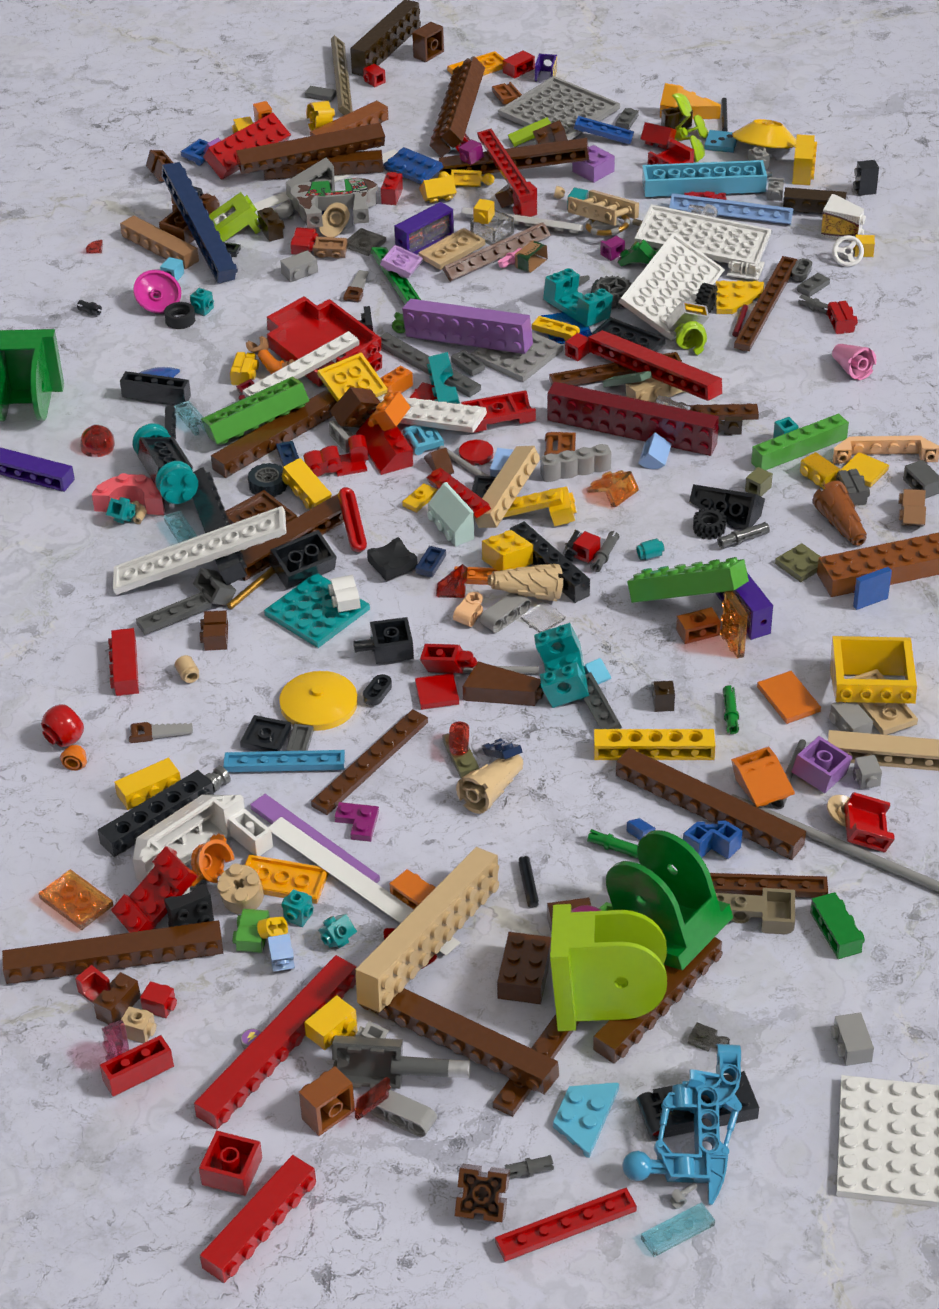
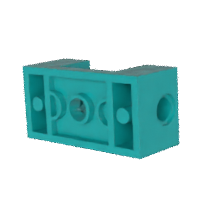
(563, 293)
(563, 664)

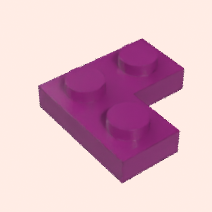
(361, 816)

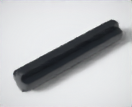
(528, 882)

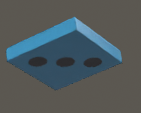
(720, 141)

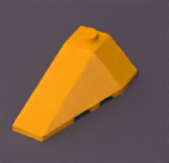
(701, 106)

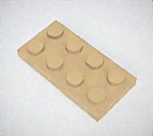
(452, 248)
(887, 716)

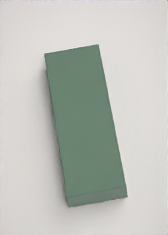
(625, 379)

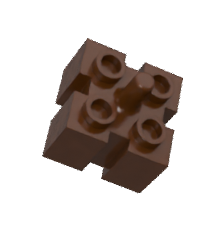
(482, 1192)

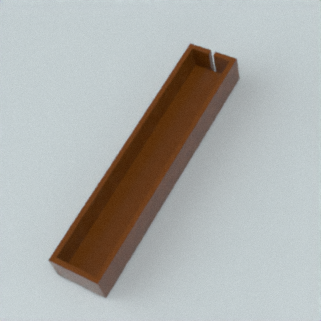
(457, 106)

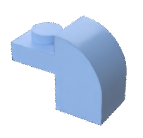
(281, 952)

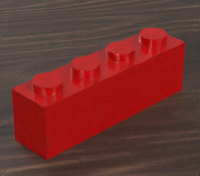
(124, 662)

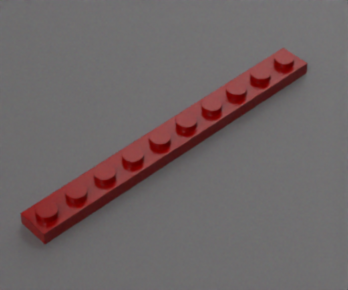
(506, 166)

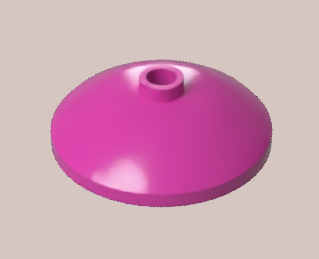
(156, 284)

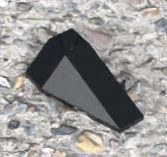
(740, 508)

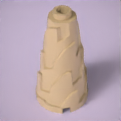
(533, 581)
(487, 783)

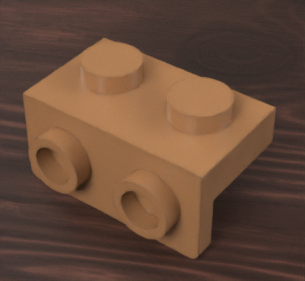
(330, 247)

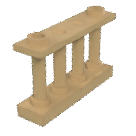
(603, 207)

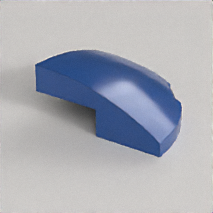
(162, 371)

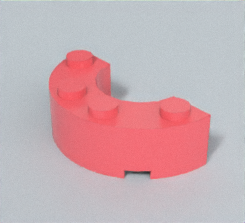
(132, 487)

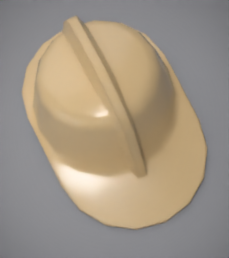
(334, 219)

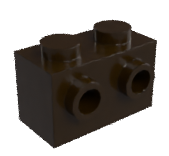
(270, 224)

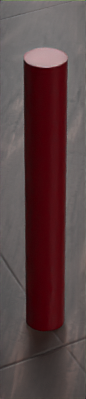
(740, 320)

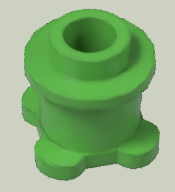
(398, 324)

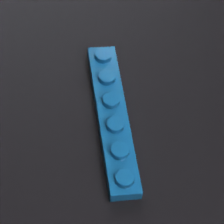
(284, 761)

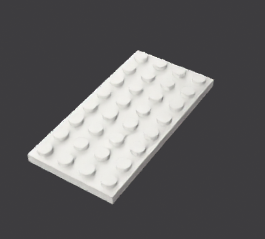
(712, 236)
(667, 280)

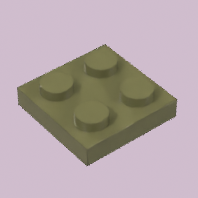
(799, 562)

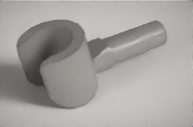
(678, 1197)

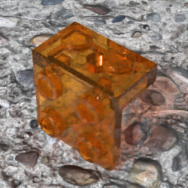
(616, 485)

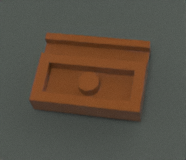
(506, 93)

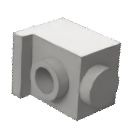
(775, 189)

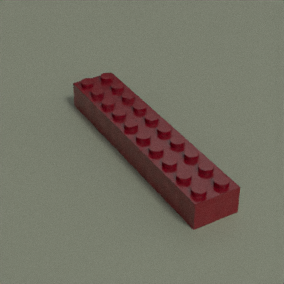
(632, 417)

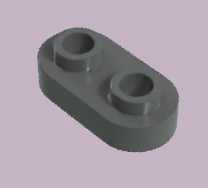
(801, 269)

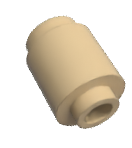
(187, 669)

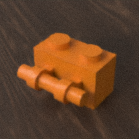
(389, 411)

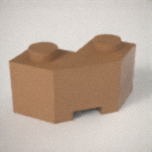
(912, 507)

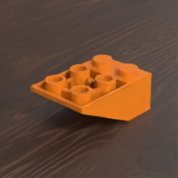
(762, 777)

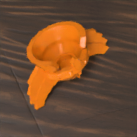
(209, 859)

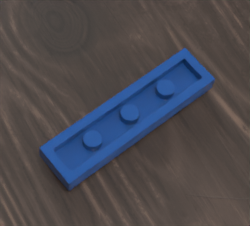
(604, 130)

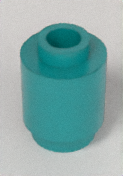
(650, 549)

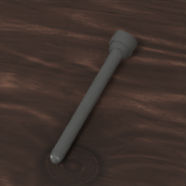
(779, 804)

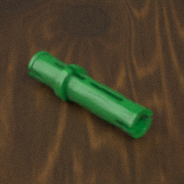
(731, 714)
(613, 843)

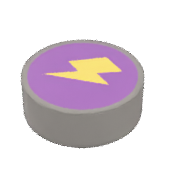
(249, 1036)

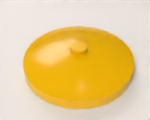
(318, 700)

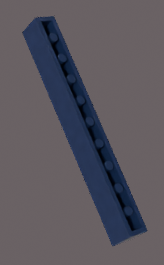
(199, 222)

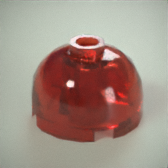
(97, 440)

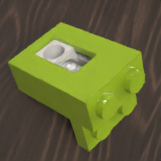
(235, 216)

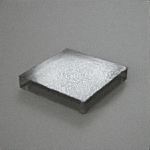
(364, 240)

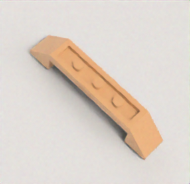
(852, 445)

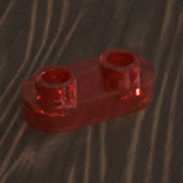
(459, 738)

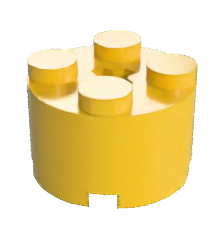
(319, 114)

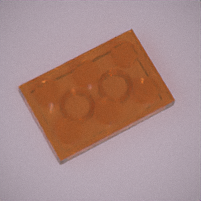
(734, 624)
(76, 899)

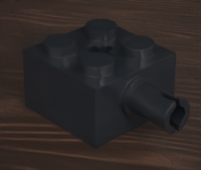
(389, 641)

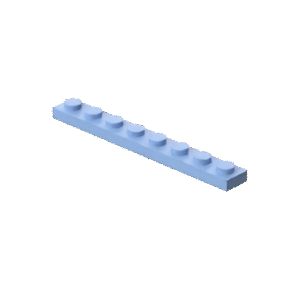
(735, 209)

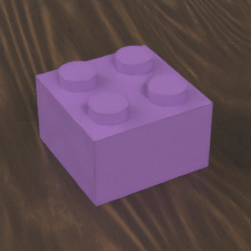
(597, 167)
(821, 764)

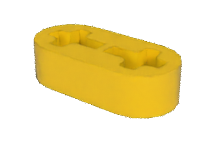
(272, 927)

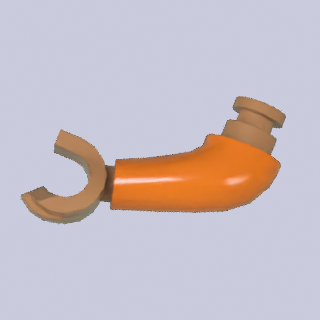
(265, 356)

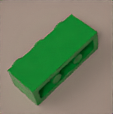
(837, 925)

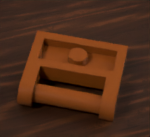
(565, 440)

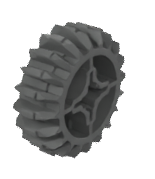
(615, 286)

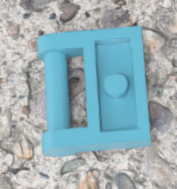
(429, 436)

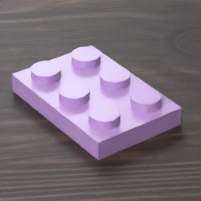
(401, 261)

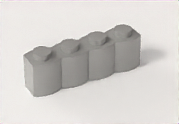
(574, 463)

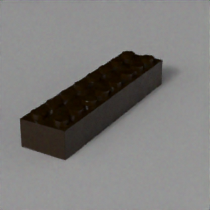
(385, 36)

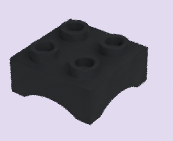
(392, 559)
(190, 908)

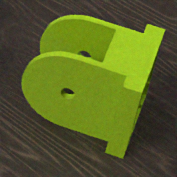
(605, 965)

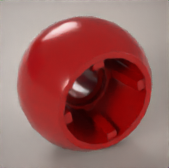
(62, 726)

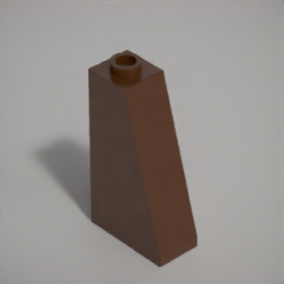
(501, 686)

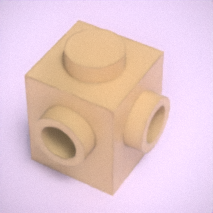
(139, 1024)

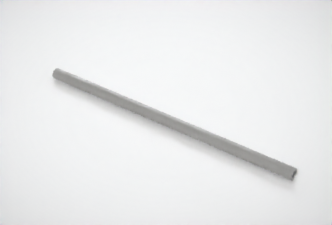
(857, 852)

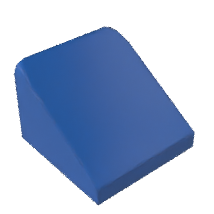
(638, 827)

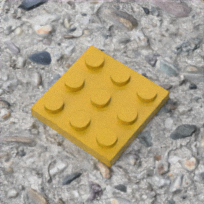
(351, 372)

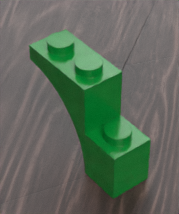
(638, 252)

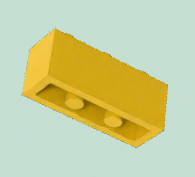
(305, 484)
(146, 783)

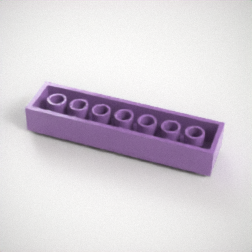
(468, 326)

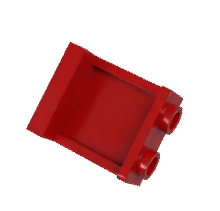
(675, 154)
(867, 822)

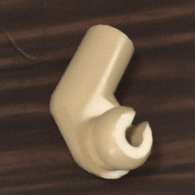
(140, 512)

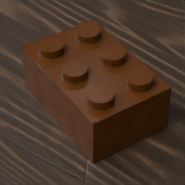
(524, 968)

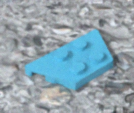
(584, 1113)

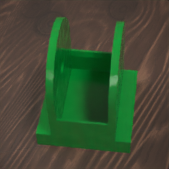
(29, 370)
(677, 901)

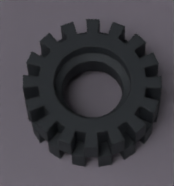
(707, 296)
(717, 525)

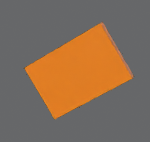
(789, 697)

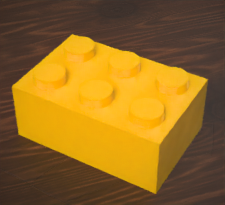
(804, 159)

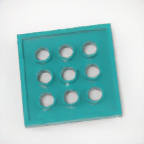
(304, 628)

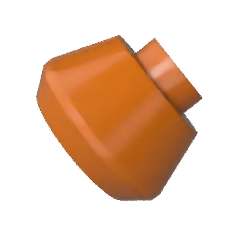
(74, 757)

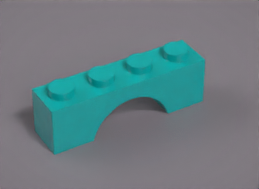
(441, 370)

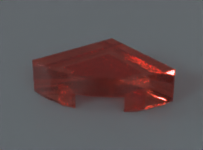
(95, 247)

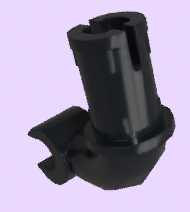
(568, 551)

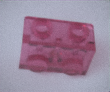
(115, 1039)

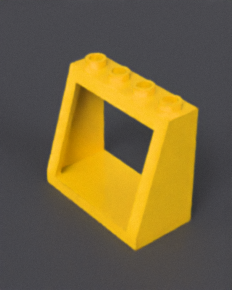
(864, 654)

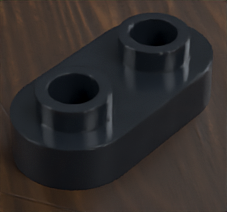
(377, 689)

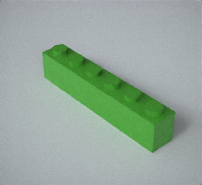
(800, 442)

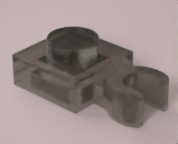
(706, 1037)

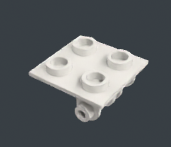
(750, 272)

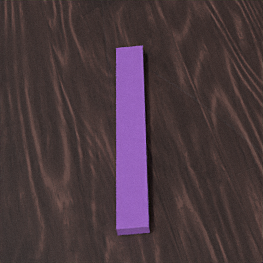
(272, 811)

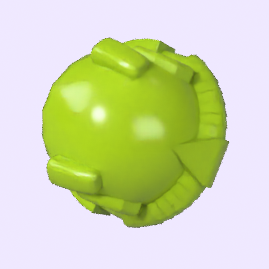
(691, 335)

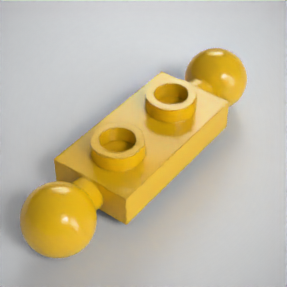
(469, 178)

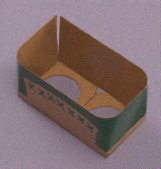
(527, 258)

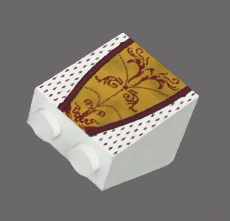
(842, 219)

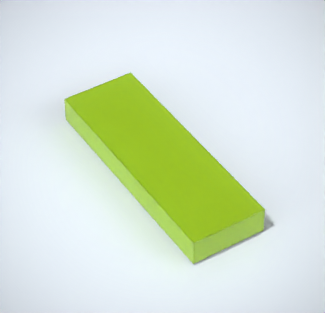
(526, 134)

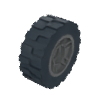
(267, 478)

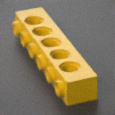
(655, 743)

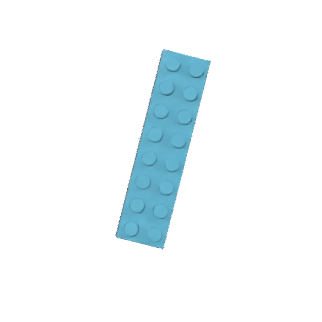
(701, 177)

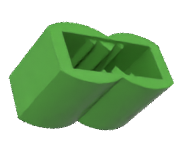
(247, 935)

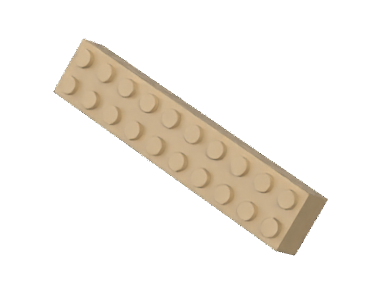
(426, 929)

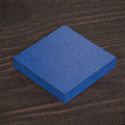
(872, 588)

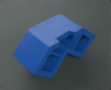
(720, 837)

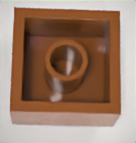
(326, 1100)

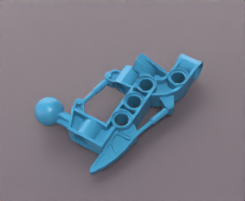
(705, 1164)

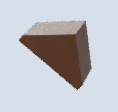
(439, 459)

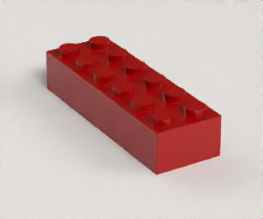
(262, 132)

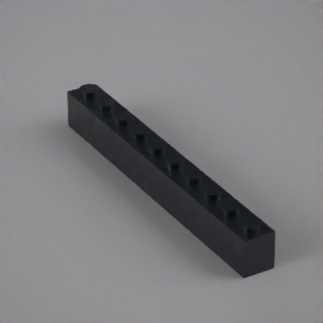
(213, 517)

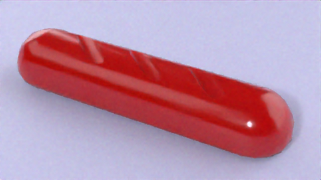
(352, 519)

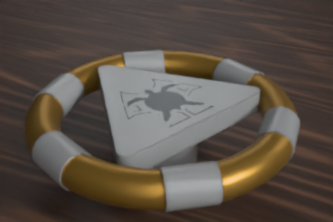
(607, 229)

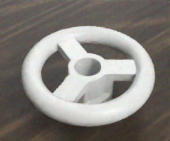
(852, 261)

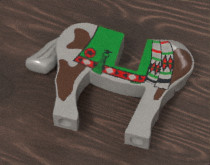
(314, 197)

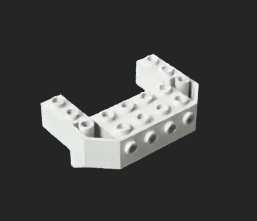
(196, 825)

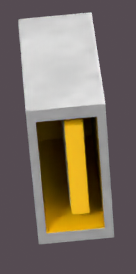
(685, 313)

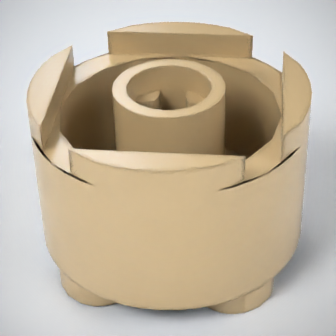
(240, 888)

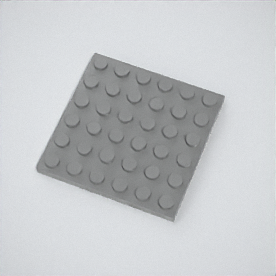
(561, 102)

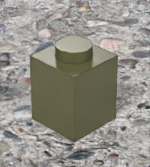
(758, 482)

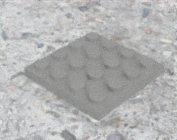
(517, 364)

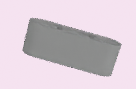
(505, 612)
(405, 1114)

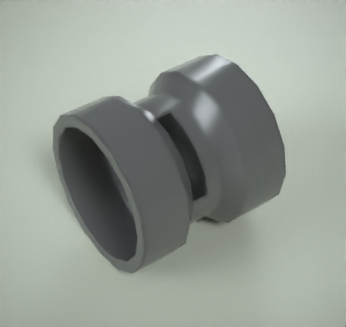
(218, 777)

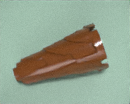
(840, 511)

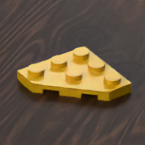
(735, 294)

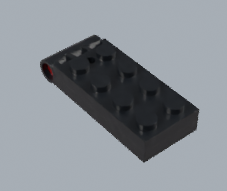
(682, 1121)

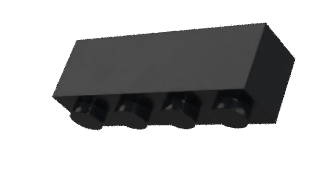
(155, 388)

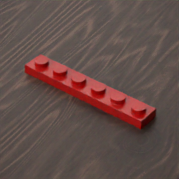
(475, 502)
(565, 1224)

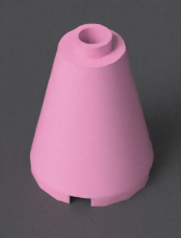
(855, 360)

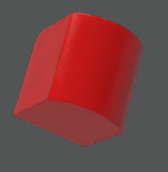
(358, 448)

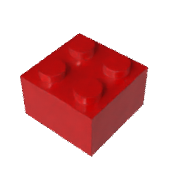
(230, 1163)

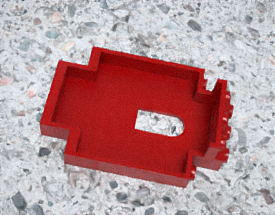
(307, 326)

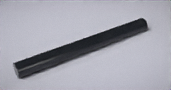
(724, 114)

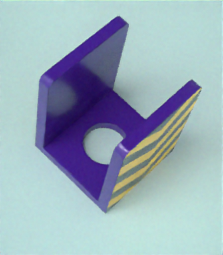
(540, 66)

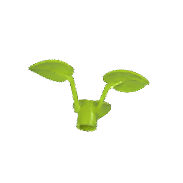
(681, 133)

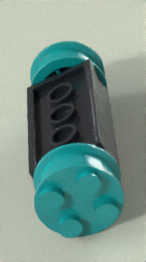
(165, 463)

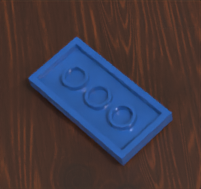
(413, 165)

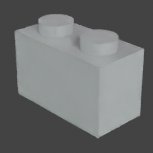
(299, 266)
(850, 717)
(852, 1039)

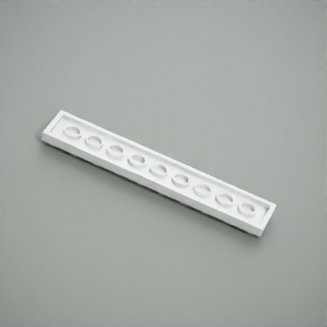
(199, 550)

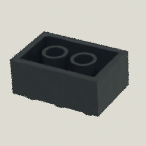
(302, 559)

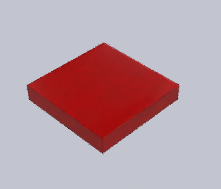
(437, 691)

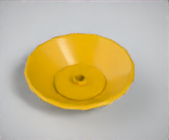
(765, 134)

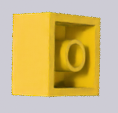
(507, 551)

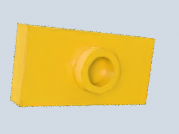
(419, 497)

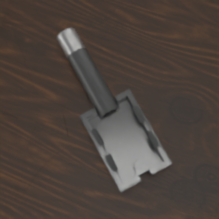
(371, 1060)

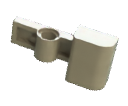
(774, 907)

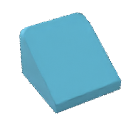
(598, 670)

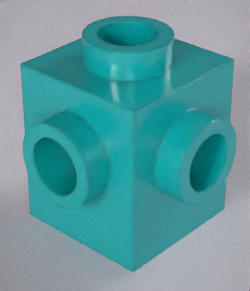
(202, 301)
(121, 510)
(297, 907)
(337, 931)

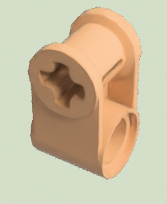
(469, 609)

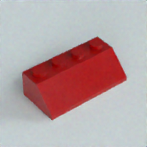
(387, 448)

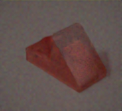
(453, 584)

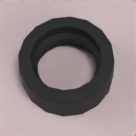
(182, 321)

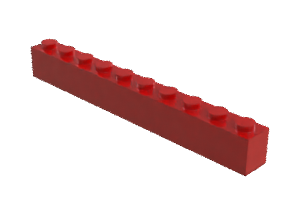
(662, 367)
(273, 1044)

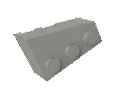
(320, 171)

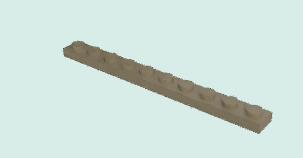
(341, 76)

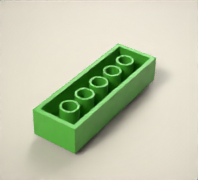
(255, 410)
(688, 580)

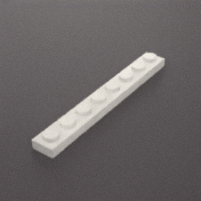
(530, 221)
(307, 363)

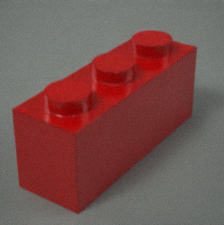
(136, 1065)

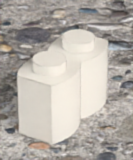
(344, 593)

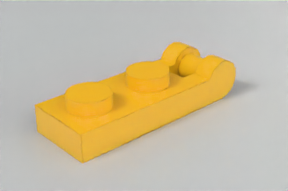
(555, 327)

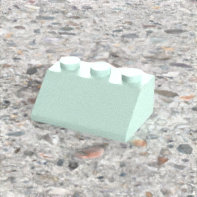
(451, 515)

